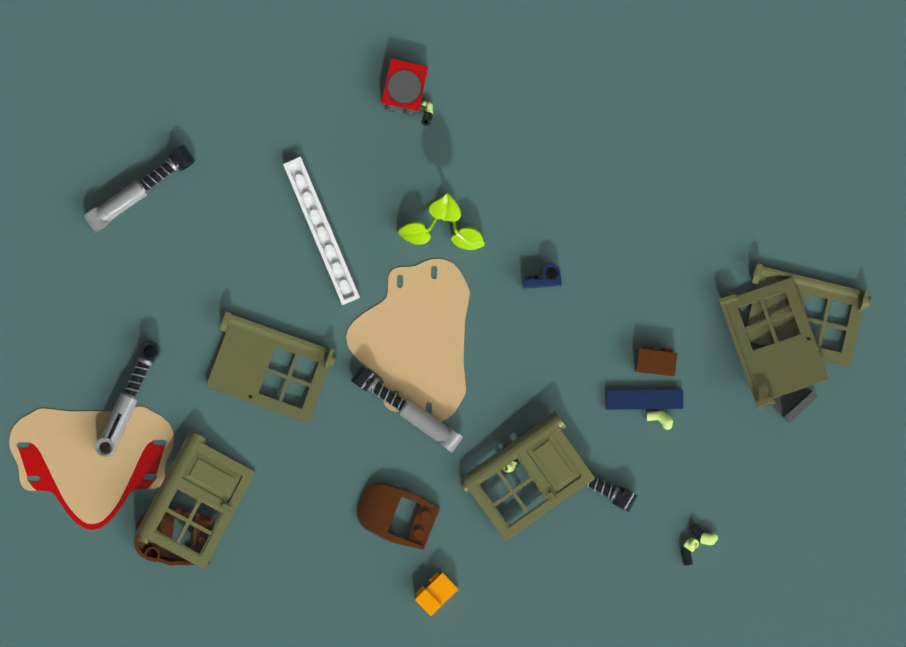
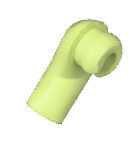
(662, 417)

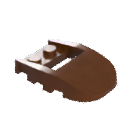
(378, 509)
(158, 554)

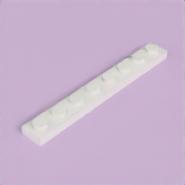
(321, 231)

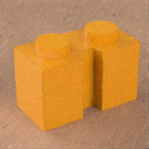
(435, 593)

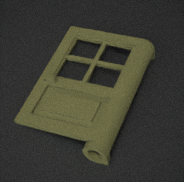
(788, 328)
(246, 359)
(782, 365)
(548, 461)
(209, 480)

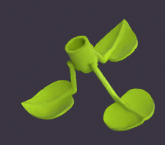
(447, 210)

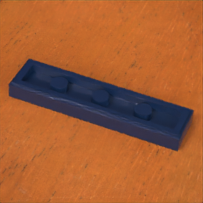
(644, 399)

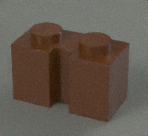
(656, 362)

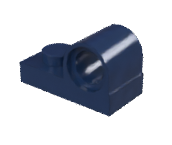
(534, 282)

